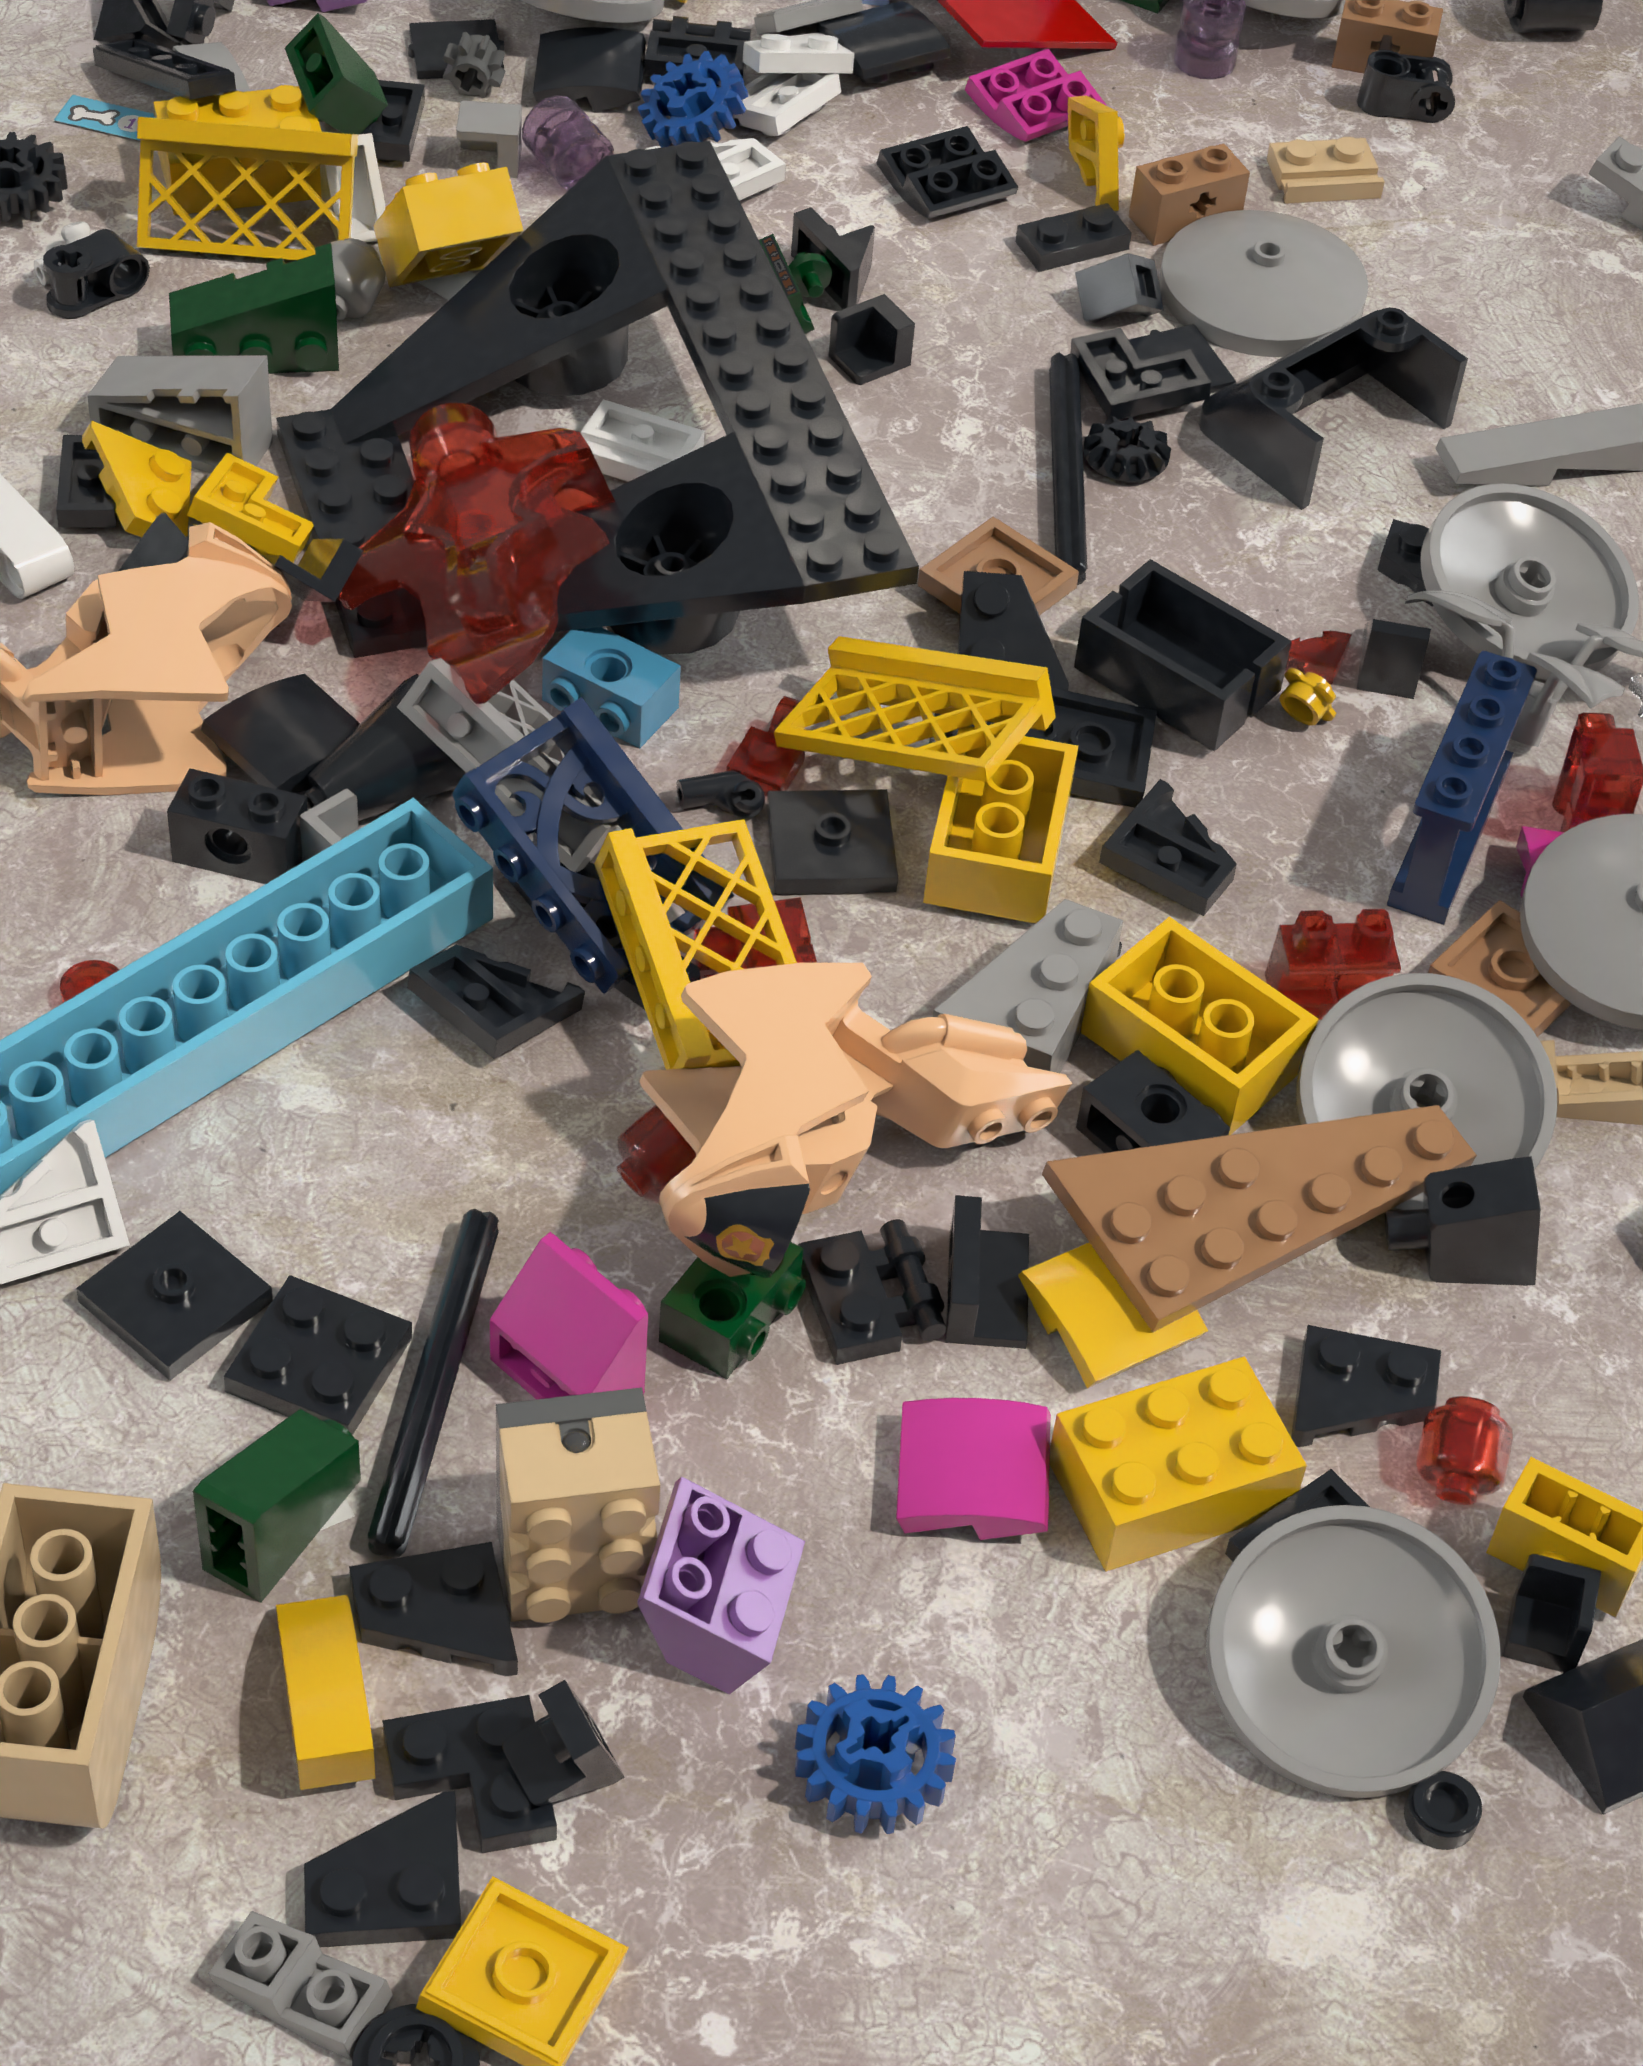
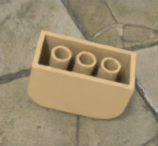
(72, 1647)

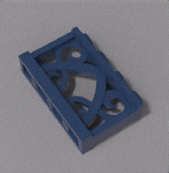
(1462, 787)
(555, 892)

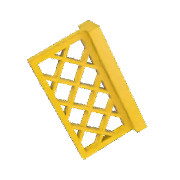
(242, 142)
(915, 685)
(655, 946)

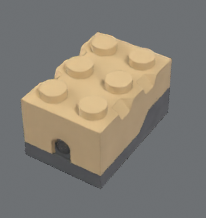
(575, 1503)

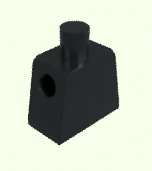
(1475, 1224)

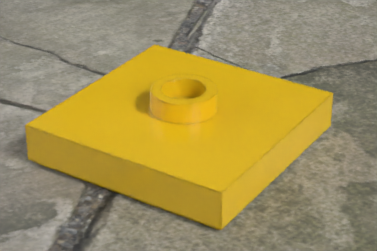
(522, 1977)

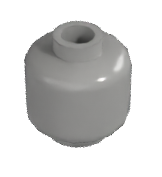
(357, 277)

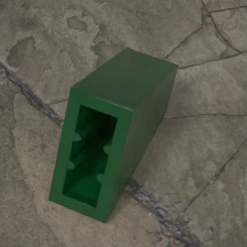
(273, 1501)

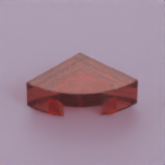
(1320, 654)

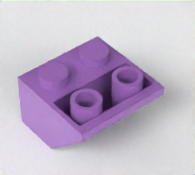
(717, 1587)

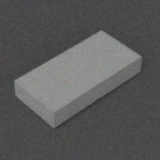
(804, 14)

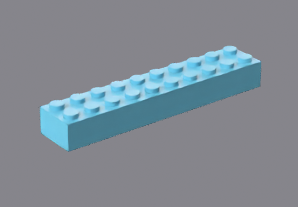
(239, 986)

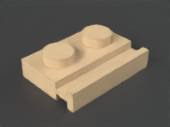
(1325, 170)

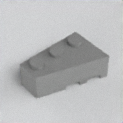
(189, 405)
(1043, 982)

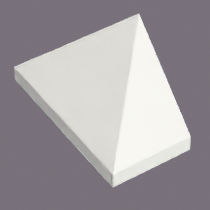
(367, 191)

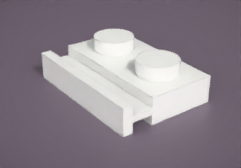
(783, 99)
(636, 442)

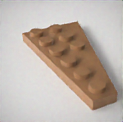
(1226, 1209)

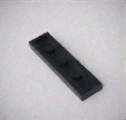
(164, 68)

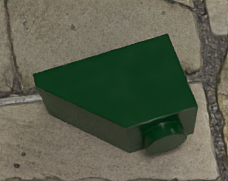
(334, 78)

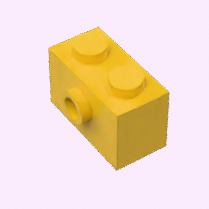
(1574, 1524)

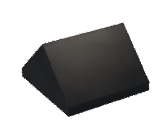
(1598, 1723)

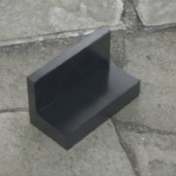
(321, 569)
(983, 1285)

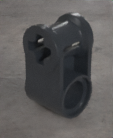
(1401, 84)
(96, 270)

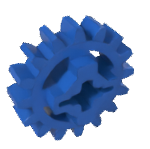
(693, 100)
(875, 1754)

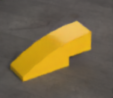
(325, 1692)

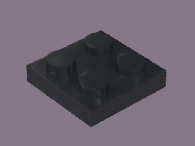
(318, 1355)

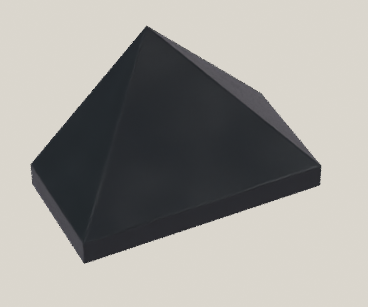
(133, 19)

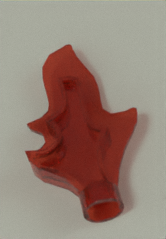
(486, 540)

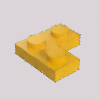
(238, 502)

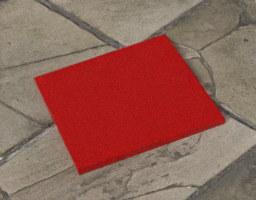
(1029, 24)

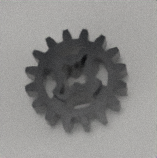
(29, 176)

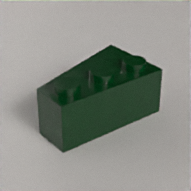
(270, 314)

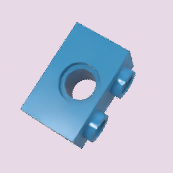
(619, 680)

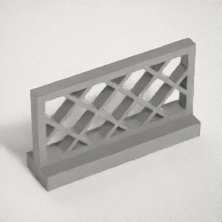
(479, 732)

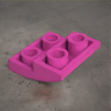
(1028, 94)
(974, 1466)

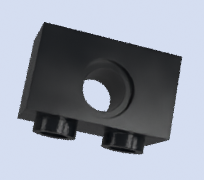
(235, 827)
(1143, 1107)

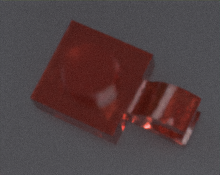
(762, 759)

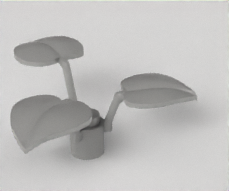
(1543, 698)

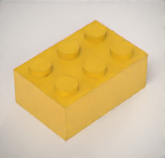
(272, 108)
(447, 224)
(1002, 836)
(1201, 1020)
(1174, 1462)

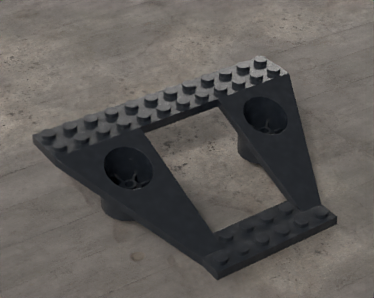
(736, 526)

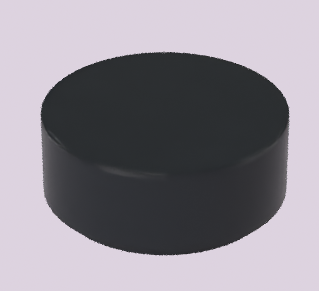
(1443, 1811)

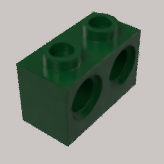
(740, 1302)

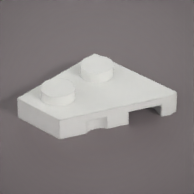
(60, 1209)

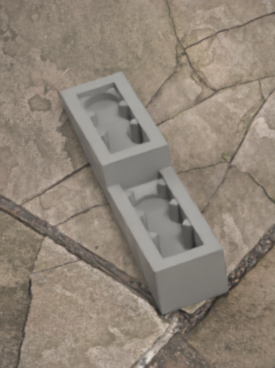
(1536, 449)

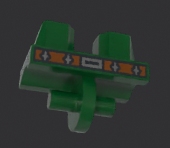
(803, 277)

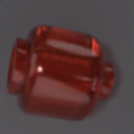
(652, 1153)
(1464, 1450)

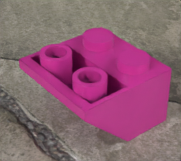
(568, 1327)

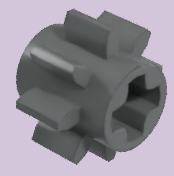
(474, 65)

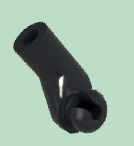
(724, 790)

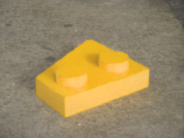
(1094, 142)
(141, 479)

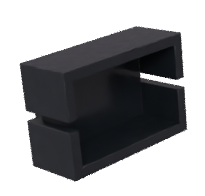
(1182, 654)

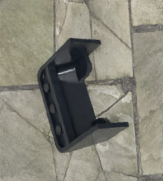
(1256, 413)

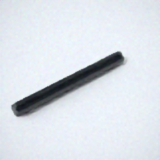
(1068, 463)
(433, 1385)

